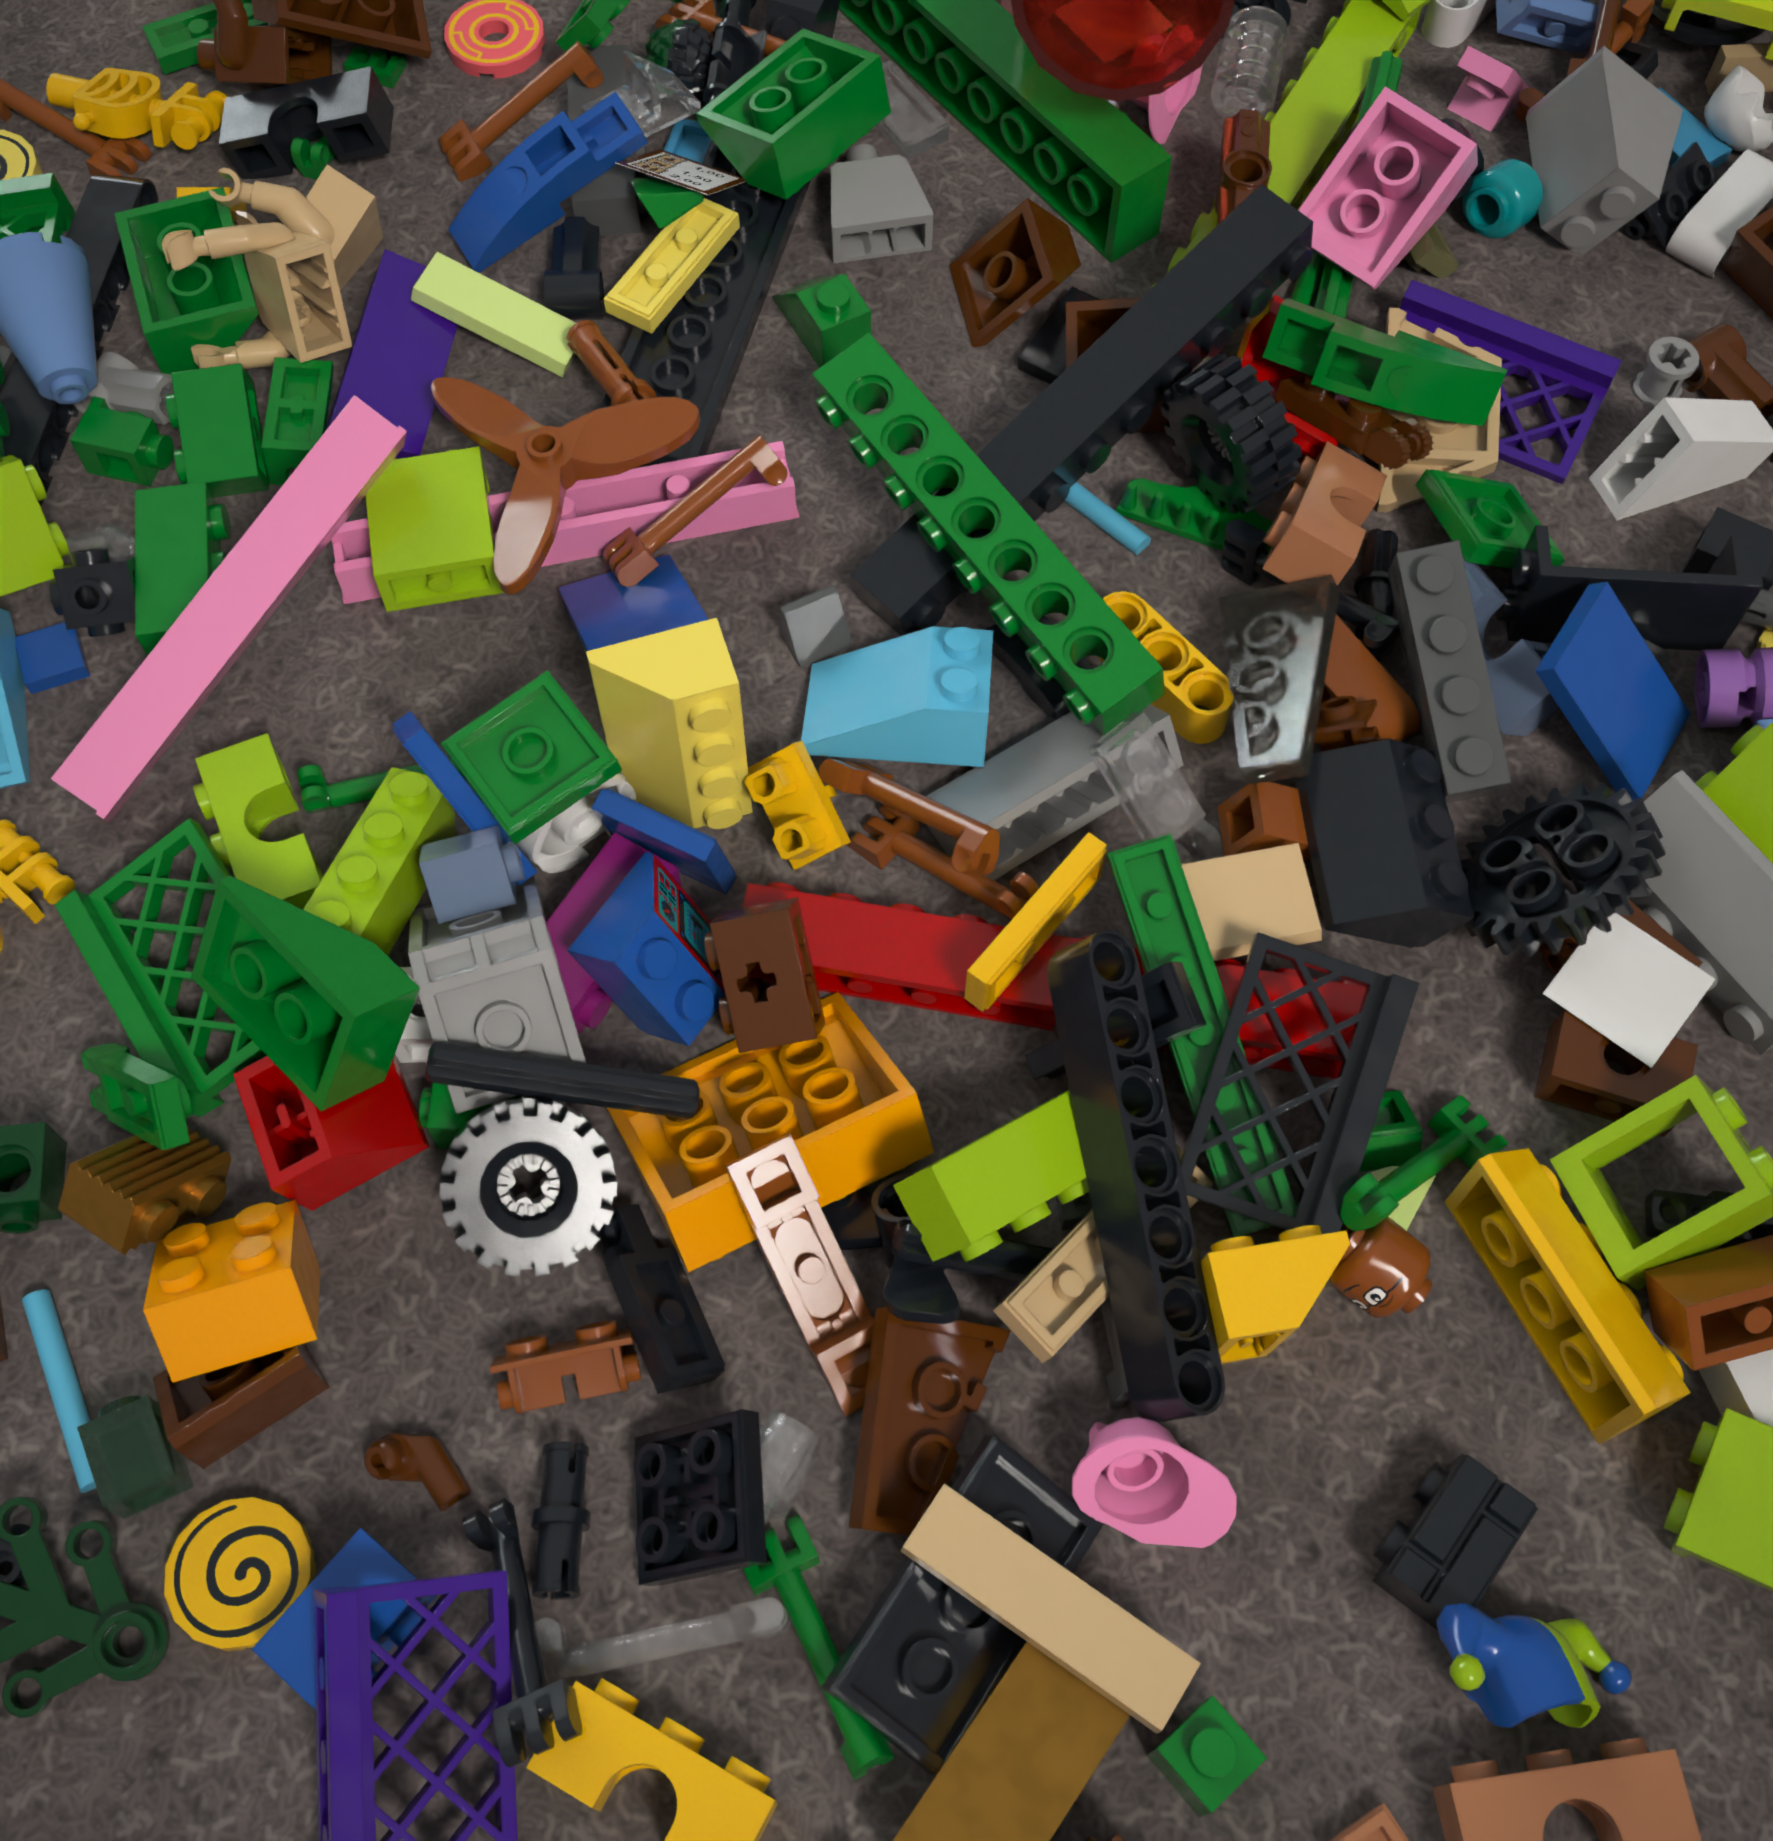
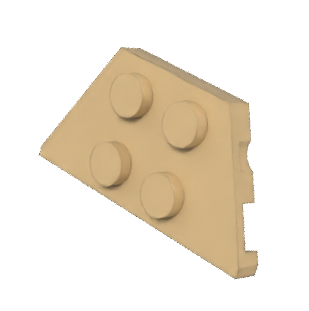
(1456, 446)

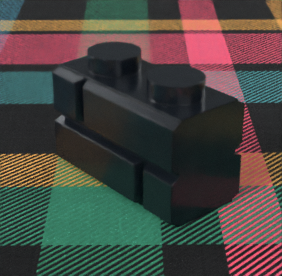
(1453, 1540)

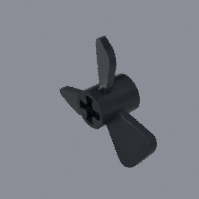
(912, 1289)

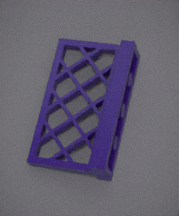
(1528, 353)
(346, 1717)

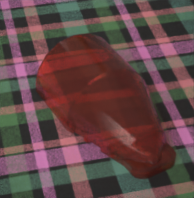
(1121, 45)

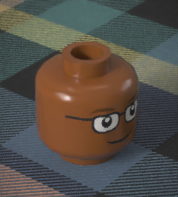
(1383, 1269)

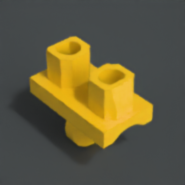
(797, 805)

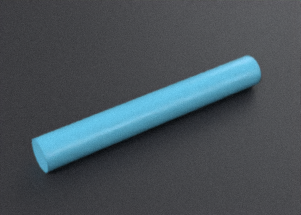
(1107, 519)
(61, 1379)

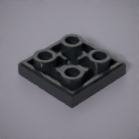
(699, 1499)

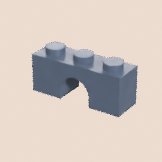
(1517, 690)

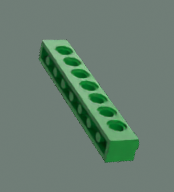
(870, 379)

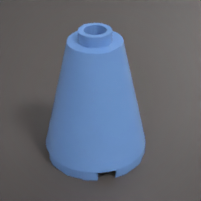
(49, 314)

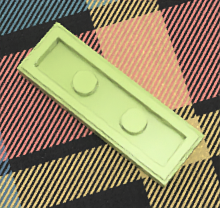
(495, 313)

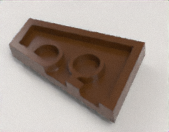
(914, 1412)

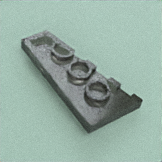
(1278, 671)

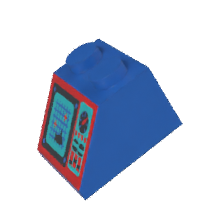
(652, 954)

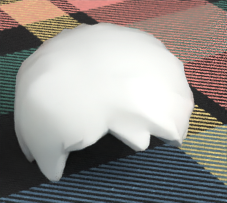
(1737, 112)

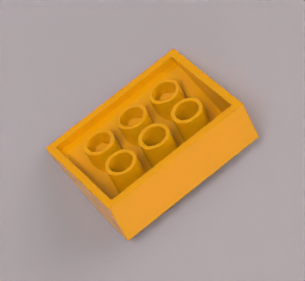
(833, 1095)

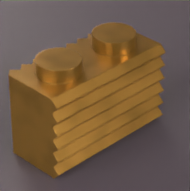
(143, 1192)

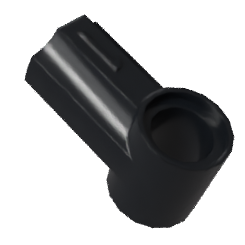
(575, 278)

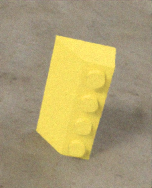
(676, 722)

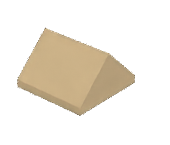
(1253, 894)

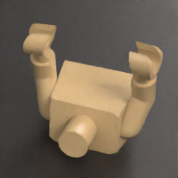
(331, 211)
(291, 285)

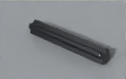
(561, 1080)

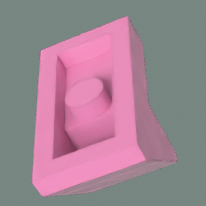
(1487, 89)

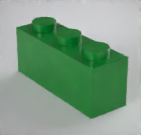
(174, 553)

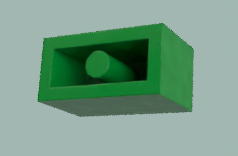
(218, 430)

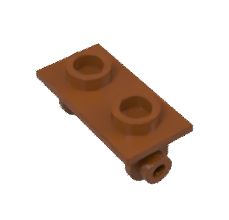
(538, 1368)

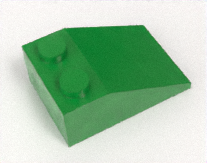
(304, 991)

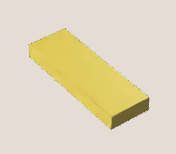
(671, 265)

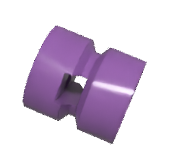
(1733, 687)

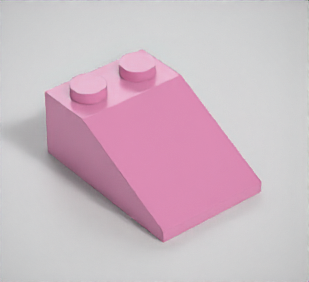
(1387, 187)

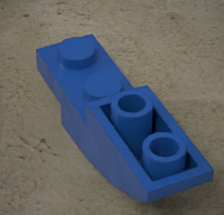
(540, 173)

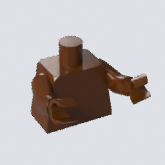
(262, 54)

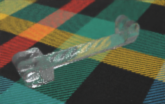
(743, 1623)

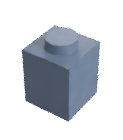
(470, 873)

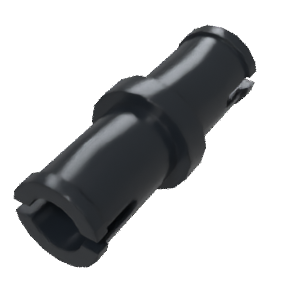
(560, 1521)

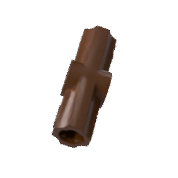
(1242, 160)

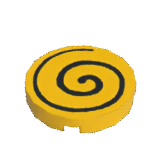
(237, 1572)

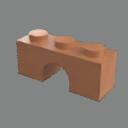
(1323, 517)
(1623, 1796)

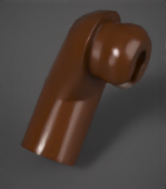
(417, 1460)

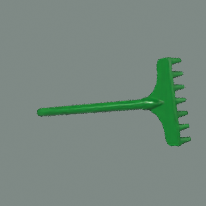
(1186, 509)

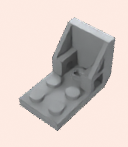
(493, 985)

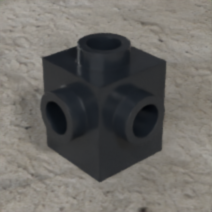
(95, 591)

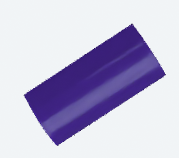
(397, 353)

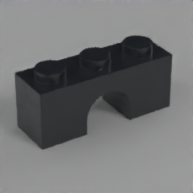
(343, 107)

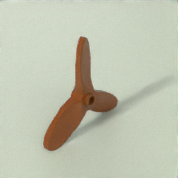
(555, 458)

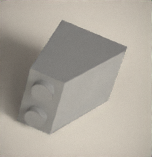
(1600, 150)

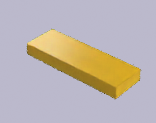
(1035, 922)

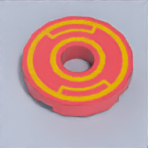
(501, 58)

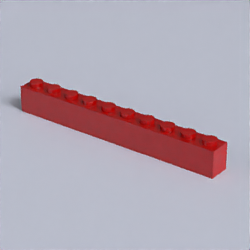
(924, 961)

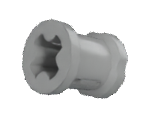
(1668, 364)

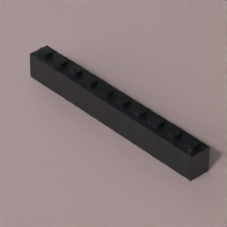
(1105, 393)

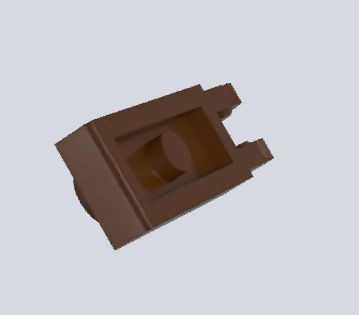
(1355, 423)

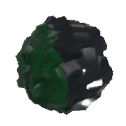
(685, 51)

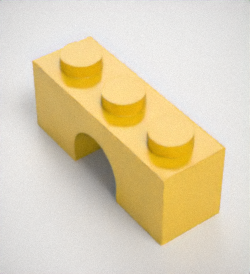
(614, 1742)

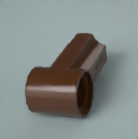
(1724, 369)

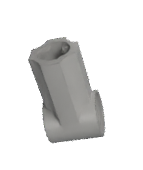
(129, 388)

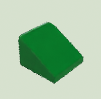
(665, 199)
(1394, 1134)

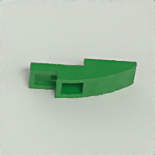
(1383, 368)

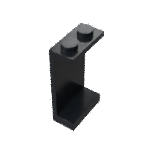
(1665, 607)

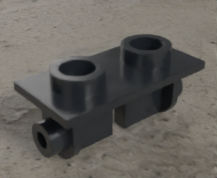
(734, 54)
(1682, 189)

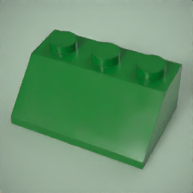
(797, 111)
(189, 306)

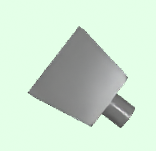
(877, 207)

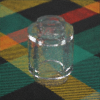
(785, 1461)

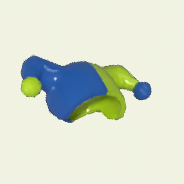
(1527, 1665)

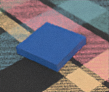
(681, 845)

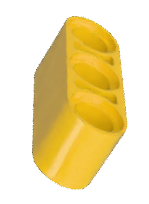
(1190, 675)

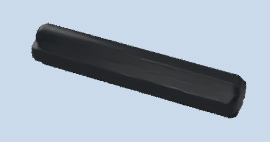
(1006, 1261)

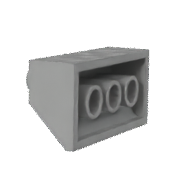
(1716, 904)

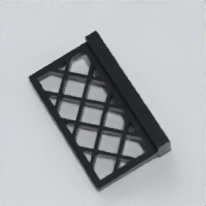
(1355, 1095)

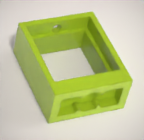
(1698, 1235)

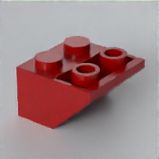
(328, 1152)

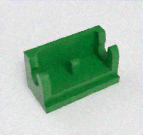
(295, 413)

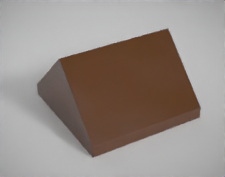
(233, 1404)

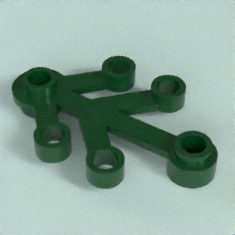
(47, 1611)

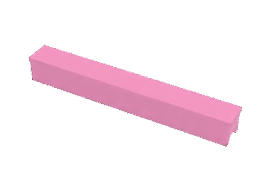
(603, 509)
(230, 609)

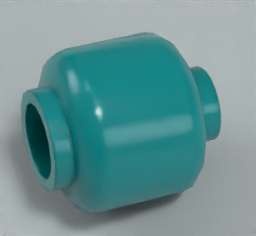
(1502, 198)

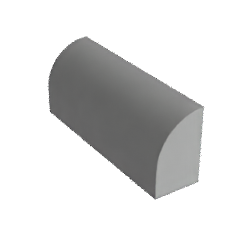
(1040, 788)

